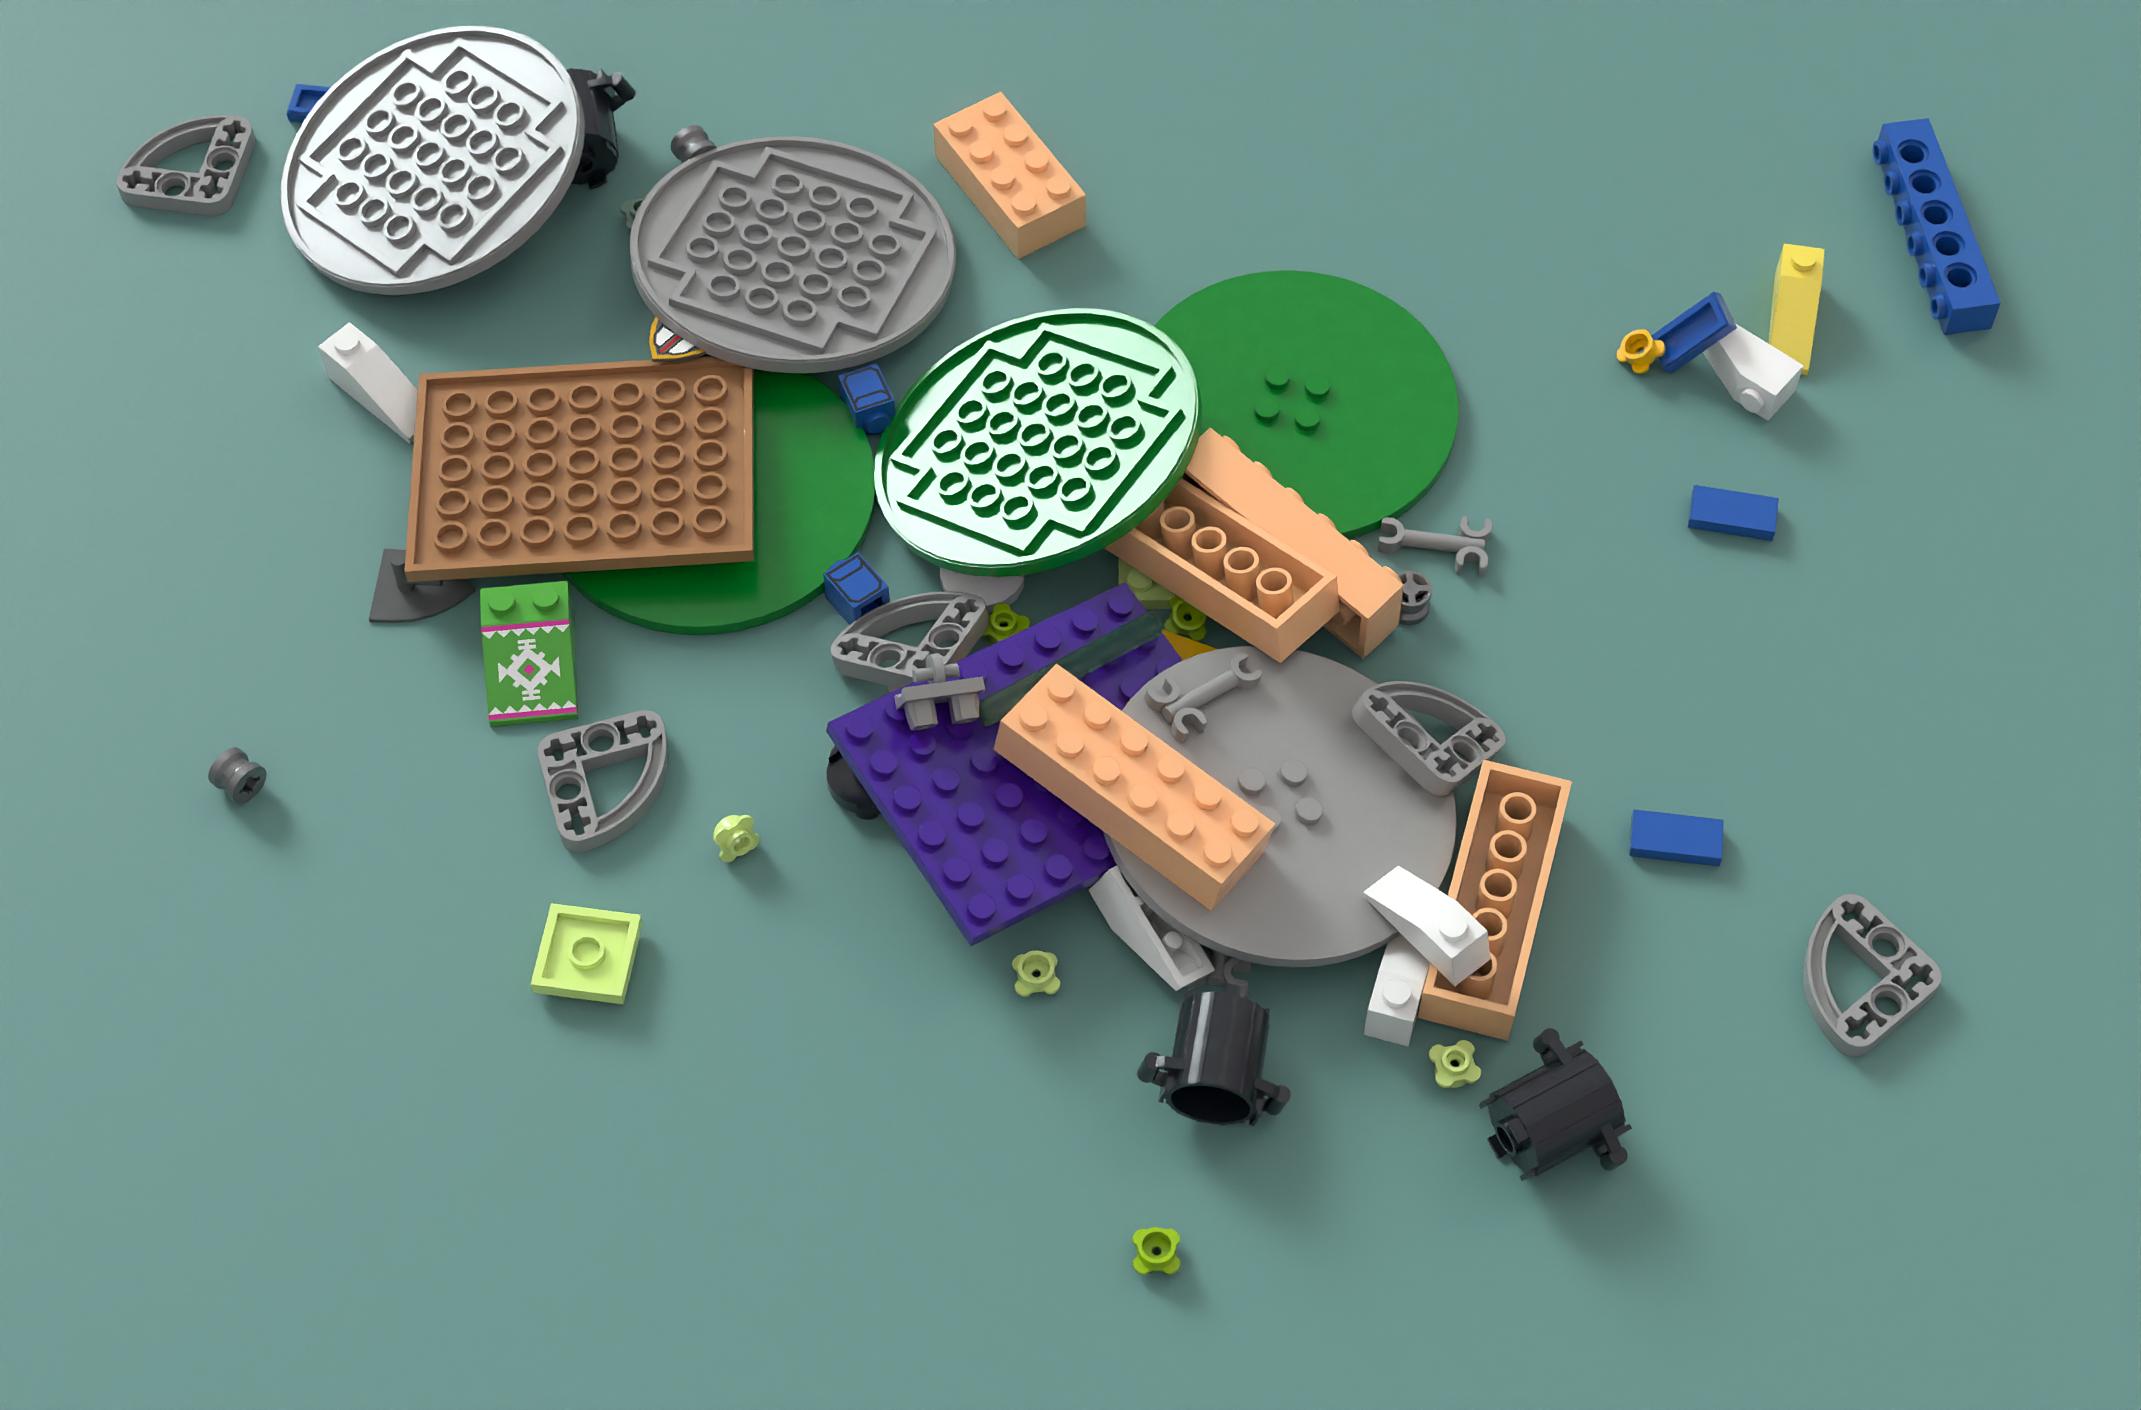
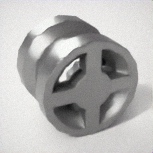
(690, 143)
(1418, 592)
(237, 775)

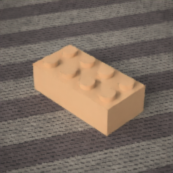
(1009, 175)

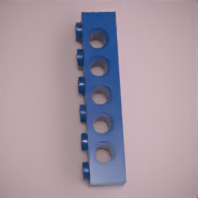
(1936, 227)

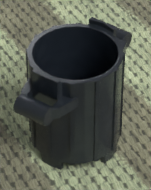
(600, 138)
(1217, 1060)
(1558, 1111)

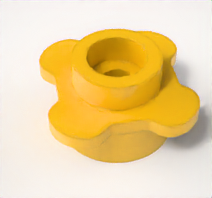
(1636, 342)

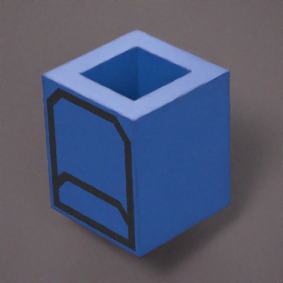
(867, 398)
(854, 588)

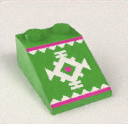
(529, 653)

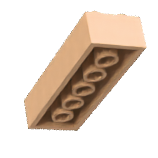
(1232, 571)
(1367, 592)
(1133, 786)
(1502, 885)

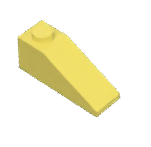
(1796, 302)

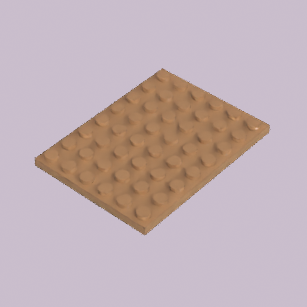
(581, 469)

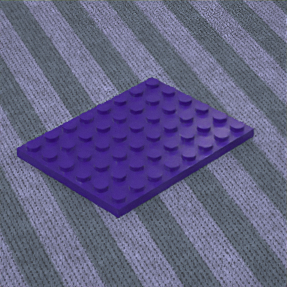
(967, 815)

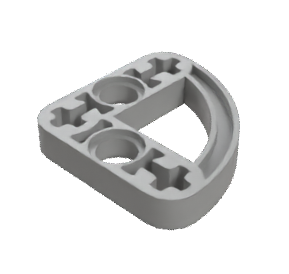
(199, 187)
(861, 651)
(1382, 718)
(572, 768)
(1893, 970)

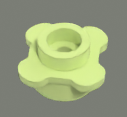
(735, 836)
(1036, 961)
(1451, 1076)

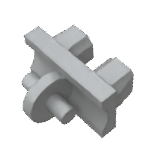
(921, 700)

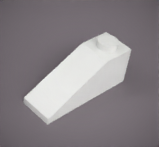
(1754, 371)
(371, 379)
(1431, 923)
(1159, 944)
(1397, 993)

